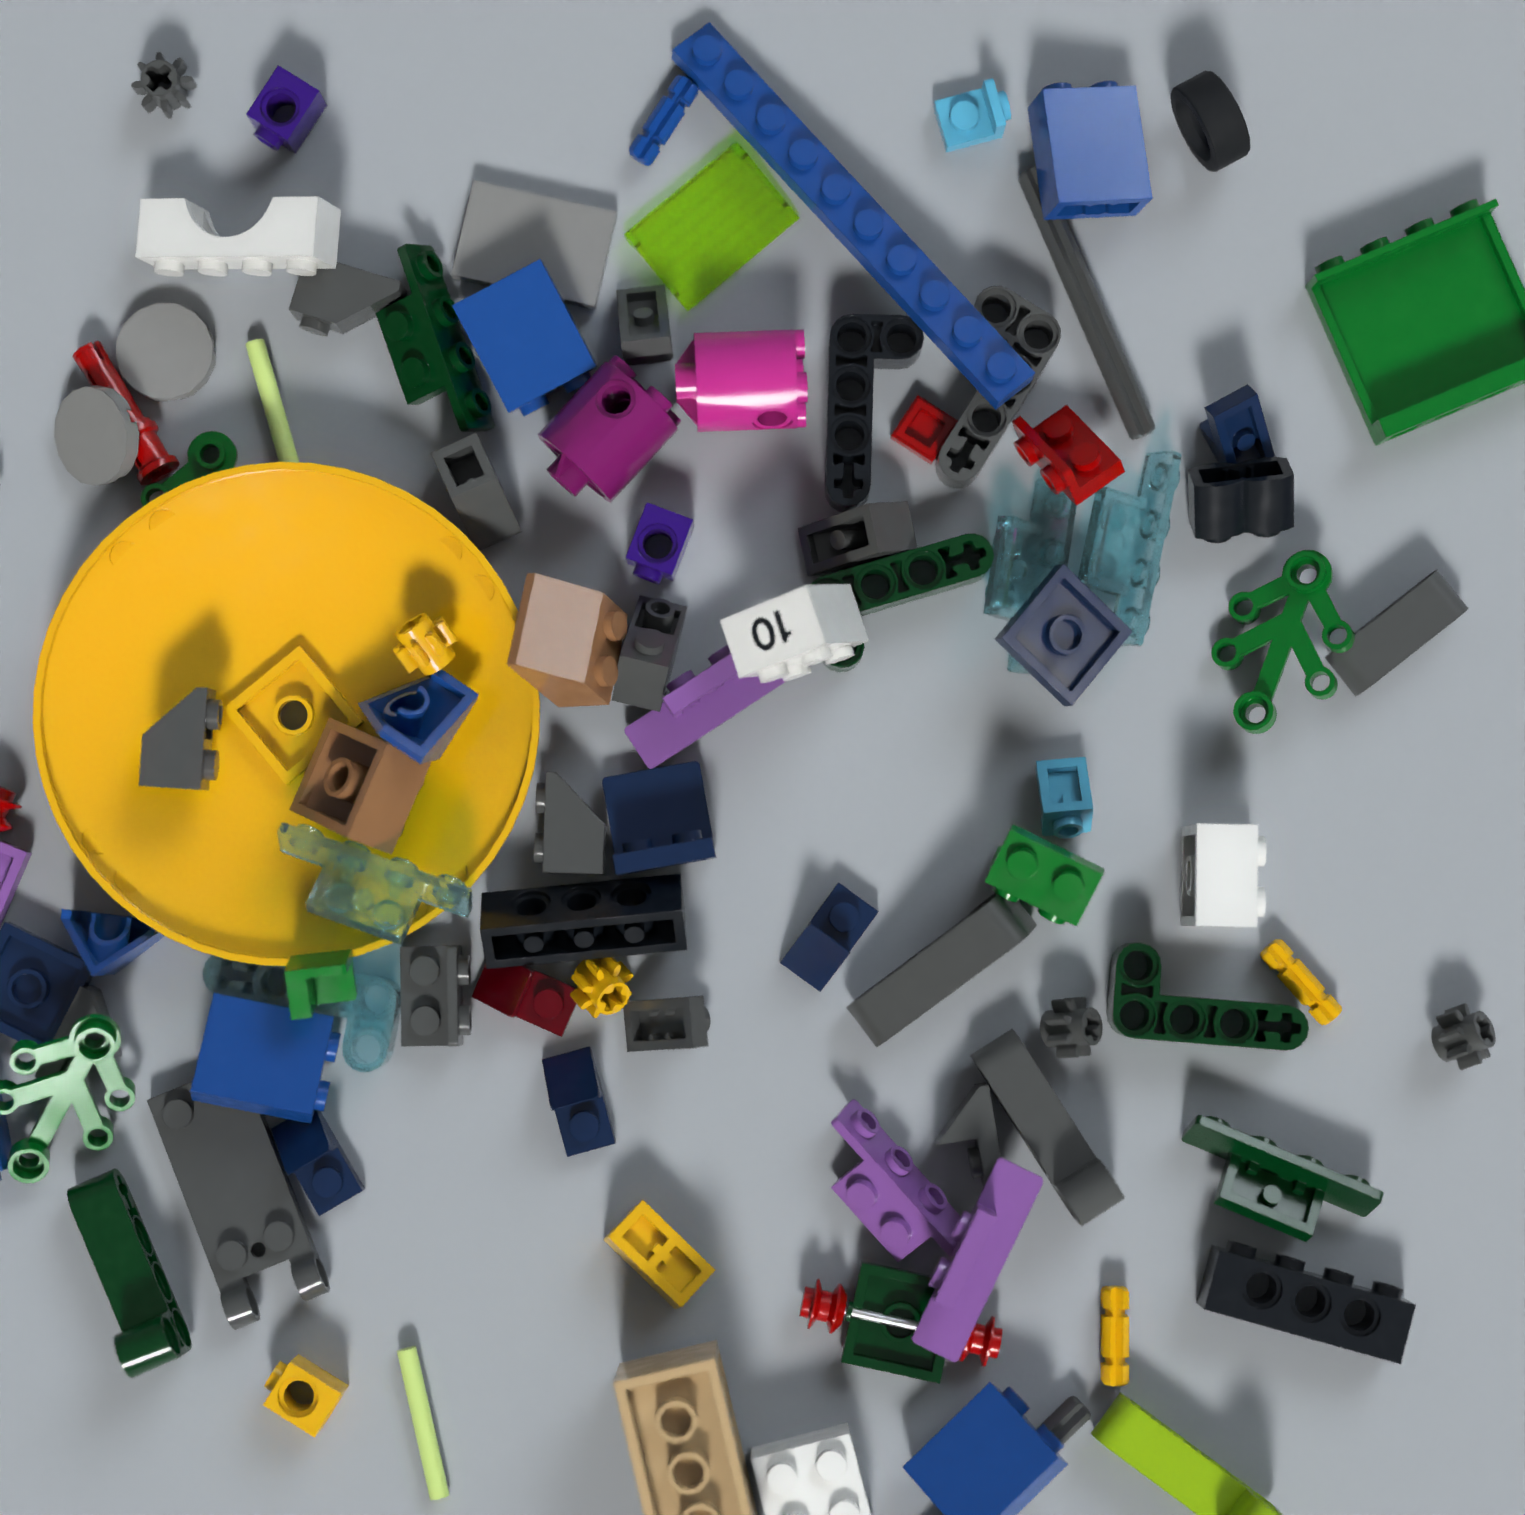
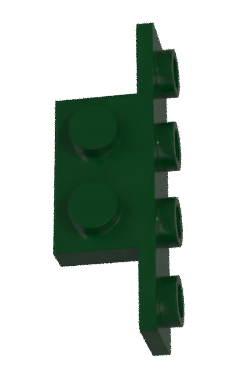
(430, 345)
(1276, 1184)

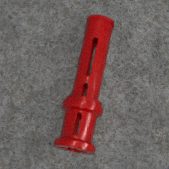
(152, 458)

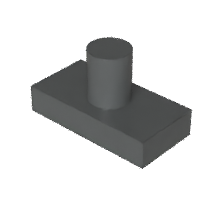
(666, 1023)

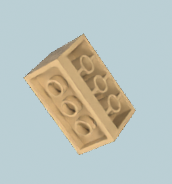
(683, 1433)

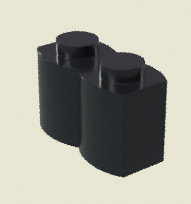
(1241, 499)

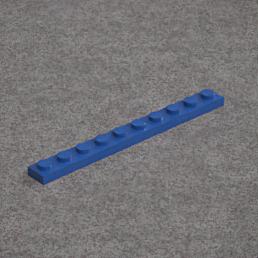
(853, 216)

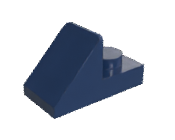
(1237, 428)
(829, 937)
(578, 1101)
(317, 1162)

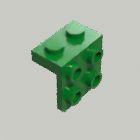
(1043, 876)

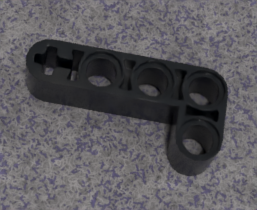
(858, 413)

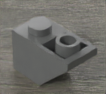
(476, 491)
(649, 653)
(179, 745)
(572, 833)

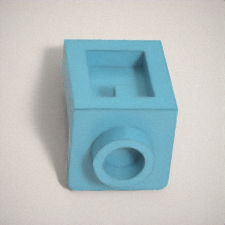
(972, 116)
(1064, 797)

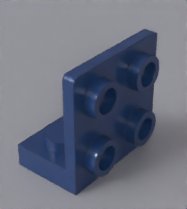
(658, 818)

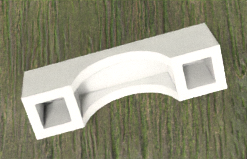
(291, 235)

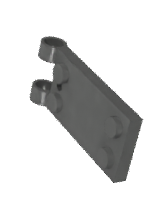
(236, 1198)

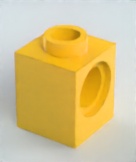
(326, 1389)

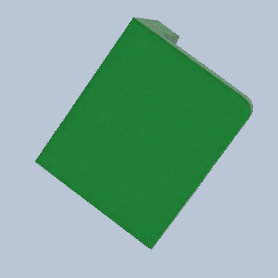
(319, 980)

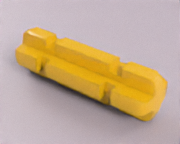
(1301, 982)
(1114, 1335)

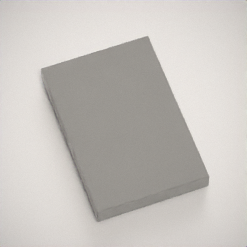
(515, 228)

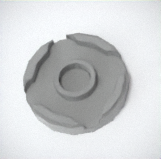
(165, 352)
(96, 435)

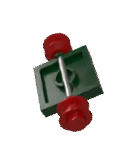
(884, 1319)

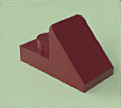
(528, 996)

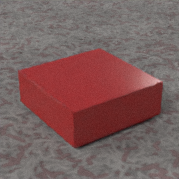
(924, 429)

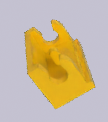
(659, 1255)

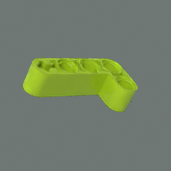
(1175, 1463)

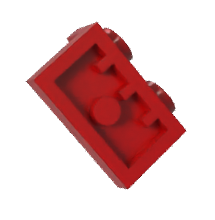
(1068, 454)

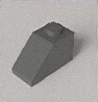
(342, 298)
(857, 537)

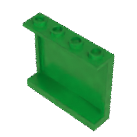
(1425, 320)

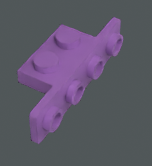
(695, 708)
(889, 1189)
(977, 1259)

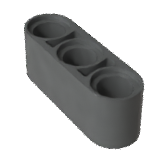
(1397, 632)

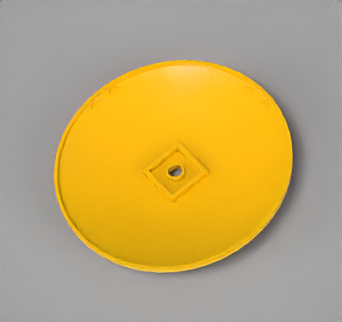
(271, 595)

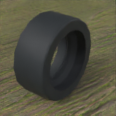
(1210, 121)

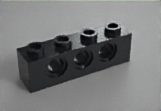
(583, 921)
(1379, 1334)

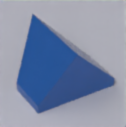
(421, 714)
(107, 940)

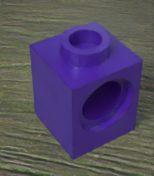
(282, 90)
(659, 522)

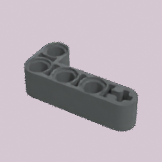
(1020, 317)
(941, 967)
(1047, 1128)

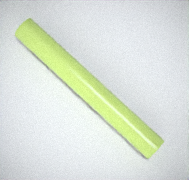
(271, 401)
(423, 1423)

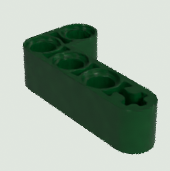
(901, 586)
(1206, 1011)
(130, 1274)

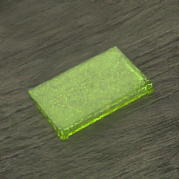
(711, 226)

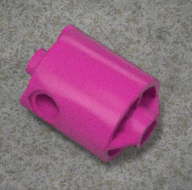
(744, 380)

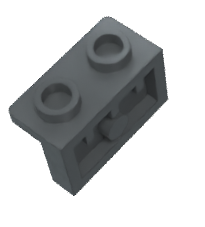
(434, 996)

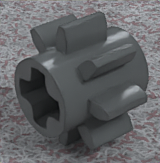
(159, 71)
(1071, 1027)
(1463, 1036)

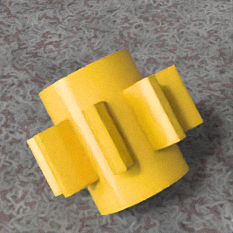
(425, 644)
(601, 986)

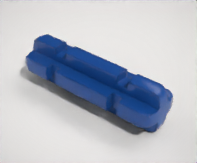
(663, 120)

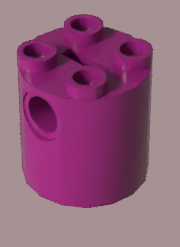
(608, 431)

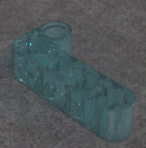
(359, 1017)

